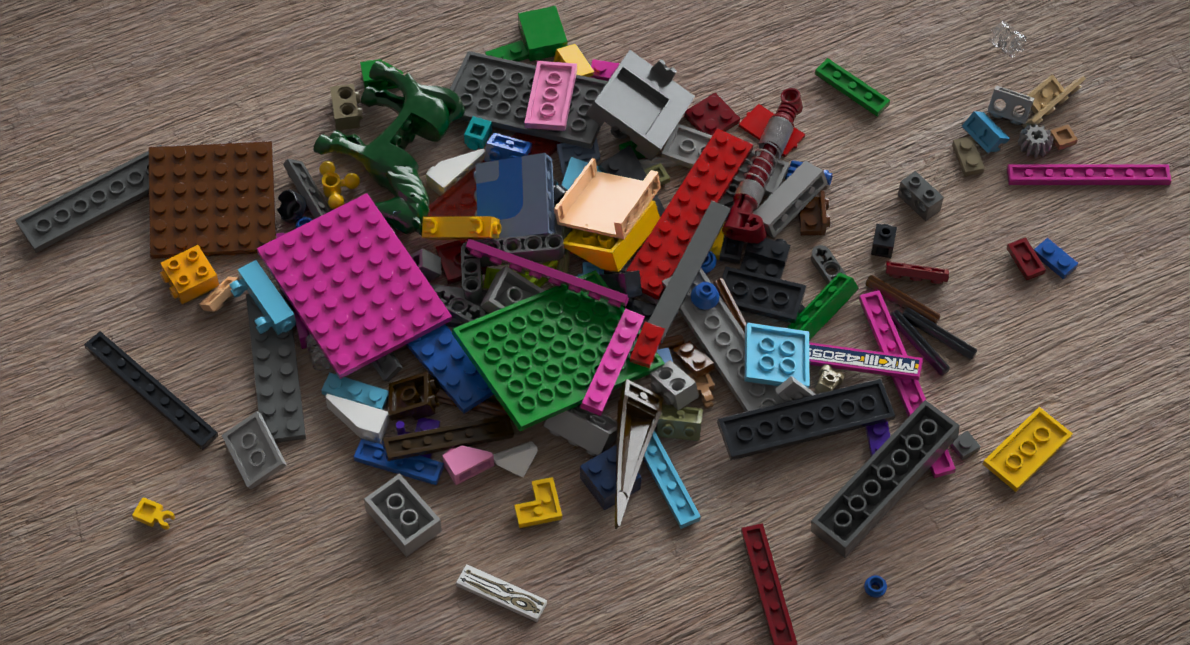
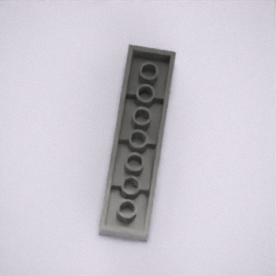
(884, 478)

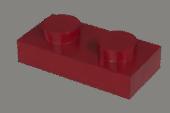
(1026, 259)

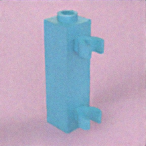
(267, 298)

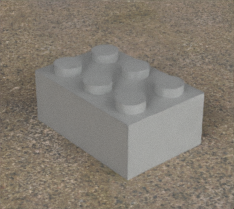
(403, 515)

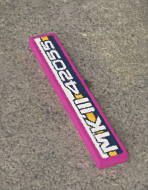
(865, 361)

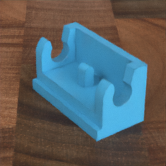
(985, 131)

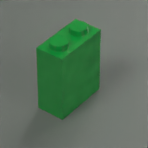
(542, 32)

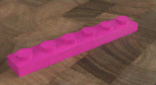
(612, 362)

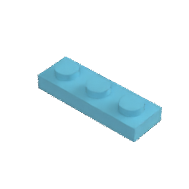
(355, 391)

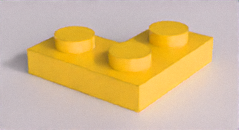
(543, 509)

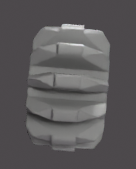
(1035, 140)

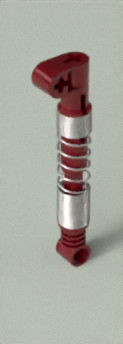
(741, 223)

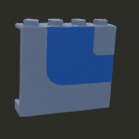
(518, 194)

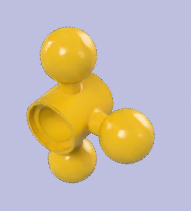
(334, 192)

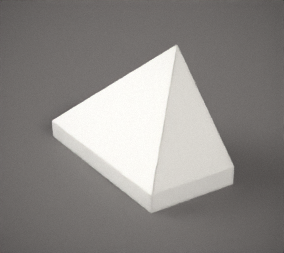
(517, 458)

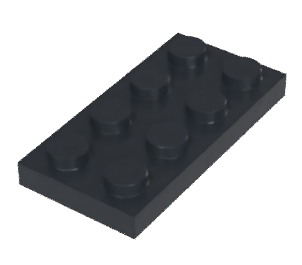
(765, 294)

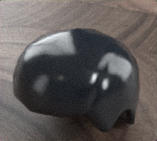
(292, 206)

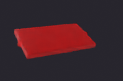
(756, 122)

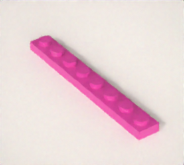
(555, 277)

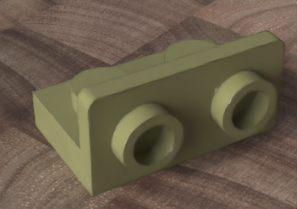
(680, 423)

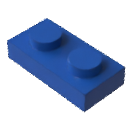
(1055, 258)

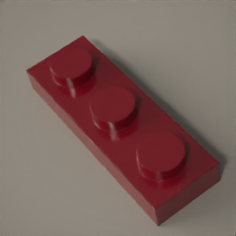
(917, 272)

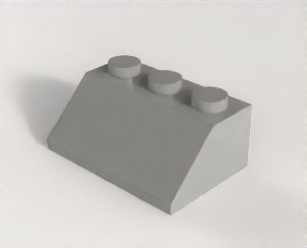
(584, 429)

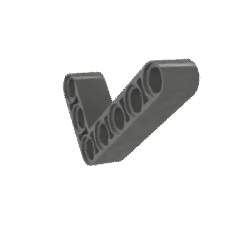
(523, 248)

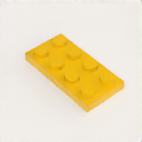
(1027, 449)

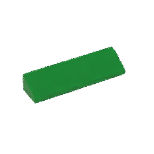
(825, 305)

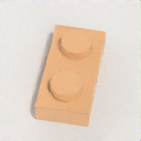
(215, 299)

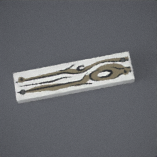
(501, 593)

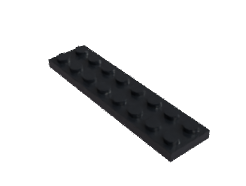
(805, 419)

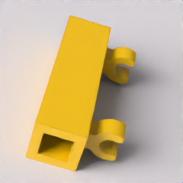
(461, 228)

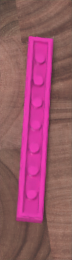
(1088, 174)

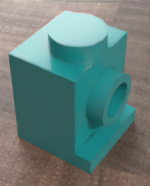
(477, 133)

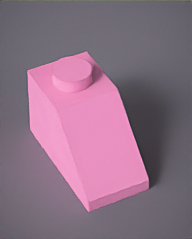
(466, 462)

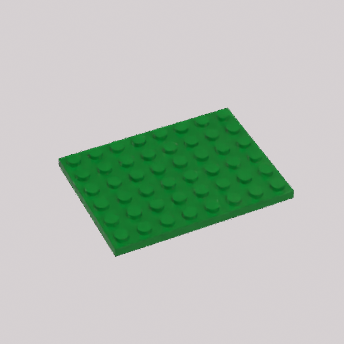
(546, 351)

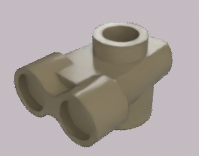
(829, 379)

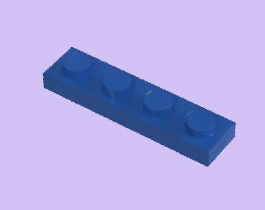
(413, 467)

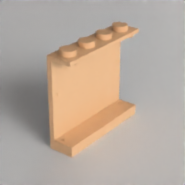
(606, 202)

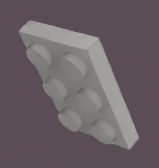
(254, 450)

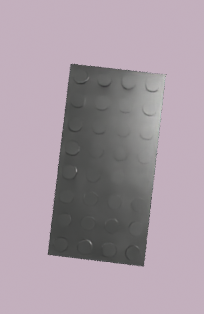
(501, 93)

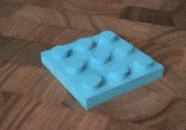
(776, 354)

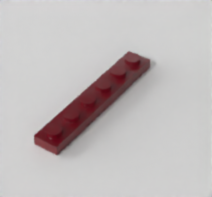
(768, 585)

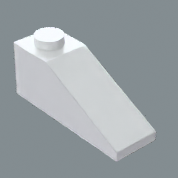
(450, 171)
(363, 420)

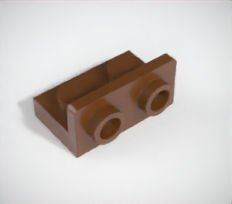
(813, 216)

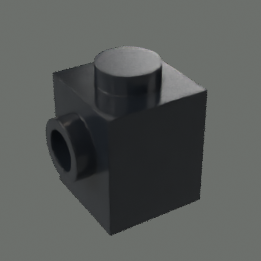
(883, 240)

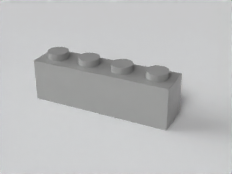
(791, 197)

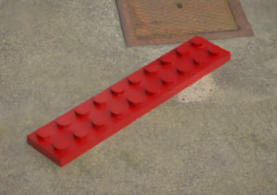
(675, 228)

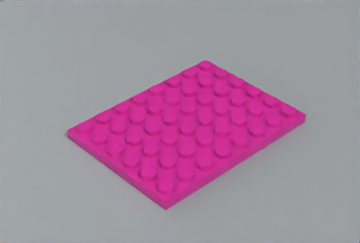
(354, 285)

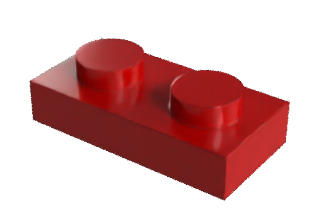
(647, 345)

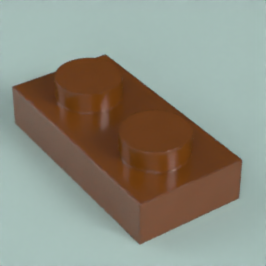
(693, 359)

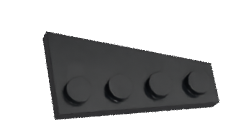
(627, 165)

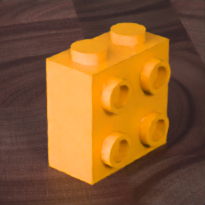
(189, 275)

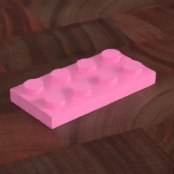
(551, 95)

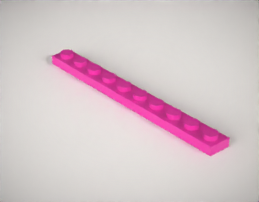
(908, 389)

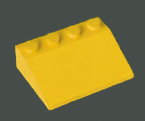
(611, 252)

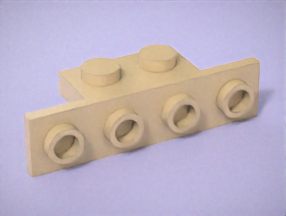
(1048, 95)

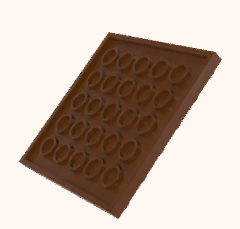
(211, 198)

